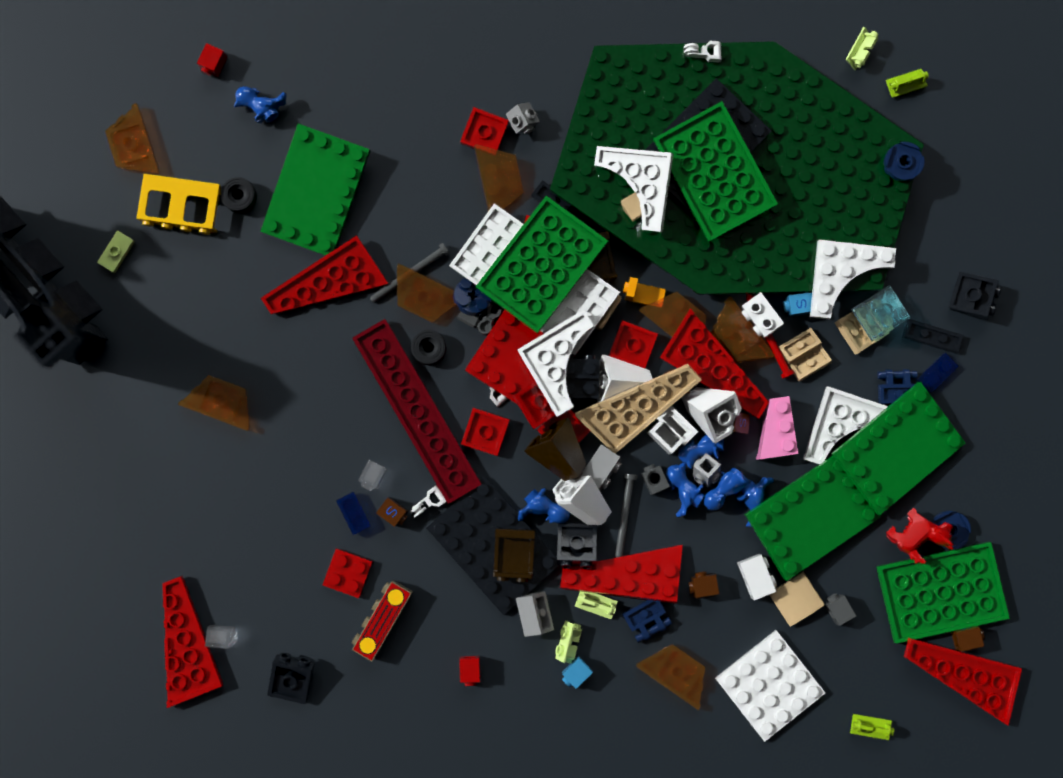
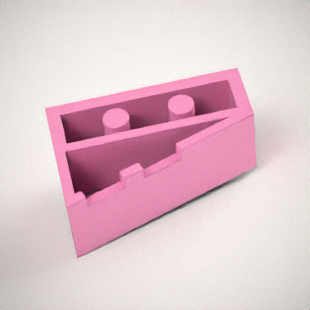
(778, 430)

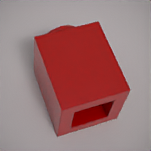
(211, 60)
(469, 670)

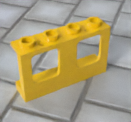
(180, 190)

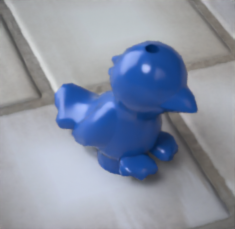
(263, 107)
(691, 452)
(729, 484)
(688, 491)
(754, 493)
(540, 504)

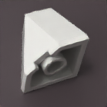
(619, 376)
(713, 411)
(582, 500)

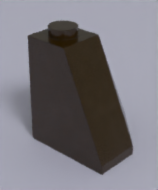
(558, 451)

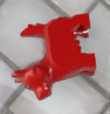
(917, 533)

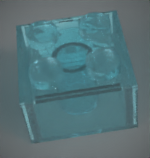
(880, 313)

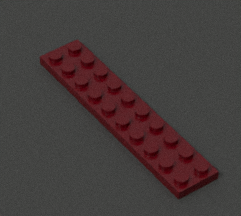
(416, 411)

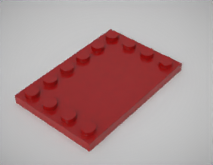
(499, 362)

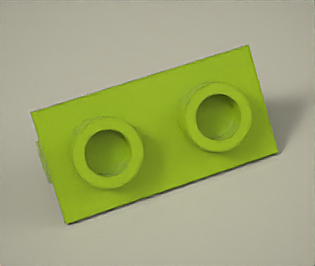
(907, 82)
(871, 727)

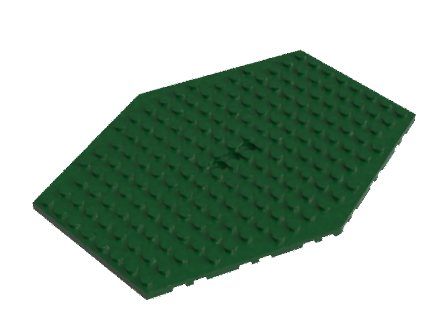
(817, 161)

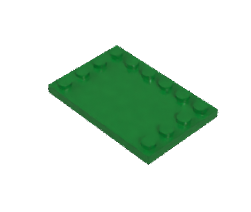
(716, 171)
(315, 190)
(541, 264)
(898, 448)
(810, 517)
(944, 594)

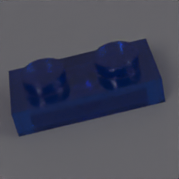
(937, 372)
(353, 513)

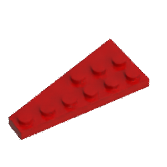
(335, 275)
(708, 358)
(640, 575)
(187, 660)
(978, 679)

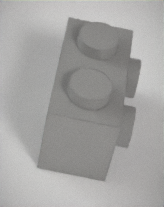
(602, 466)
(534, 614)

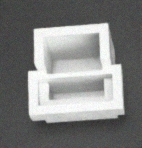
(671, 430)

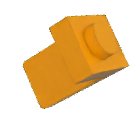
(642, 293)

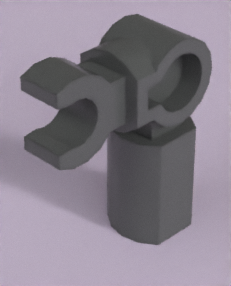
(485, 325)

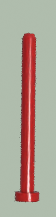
(775, 349)

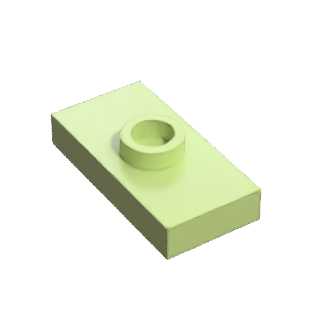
(116, 251)

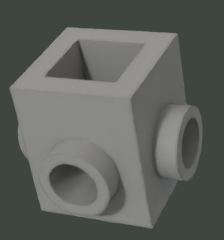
(523, 118)
(706, 470)

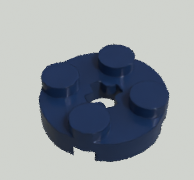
(913, 156)
(464, 302)
(961, 526)

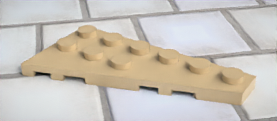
(630, 412)

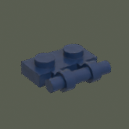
(890, 392)
(643, 614)

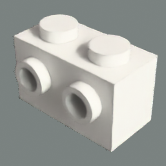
(762, 315)
(757, 577)

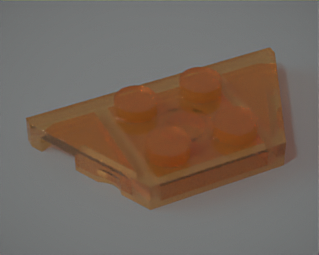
(131, 143)
(498, 176)
(422, 295)
(670, 312)
(738, 335)
(220, 401)
(676, 672)

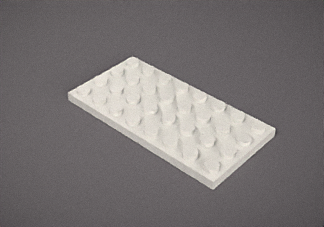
(491, 239)

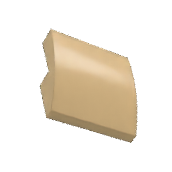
(854, 333)
(805, 354)
(797, 599)

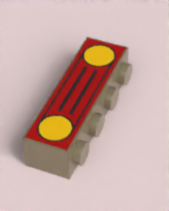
(382, 620)

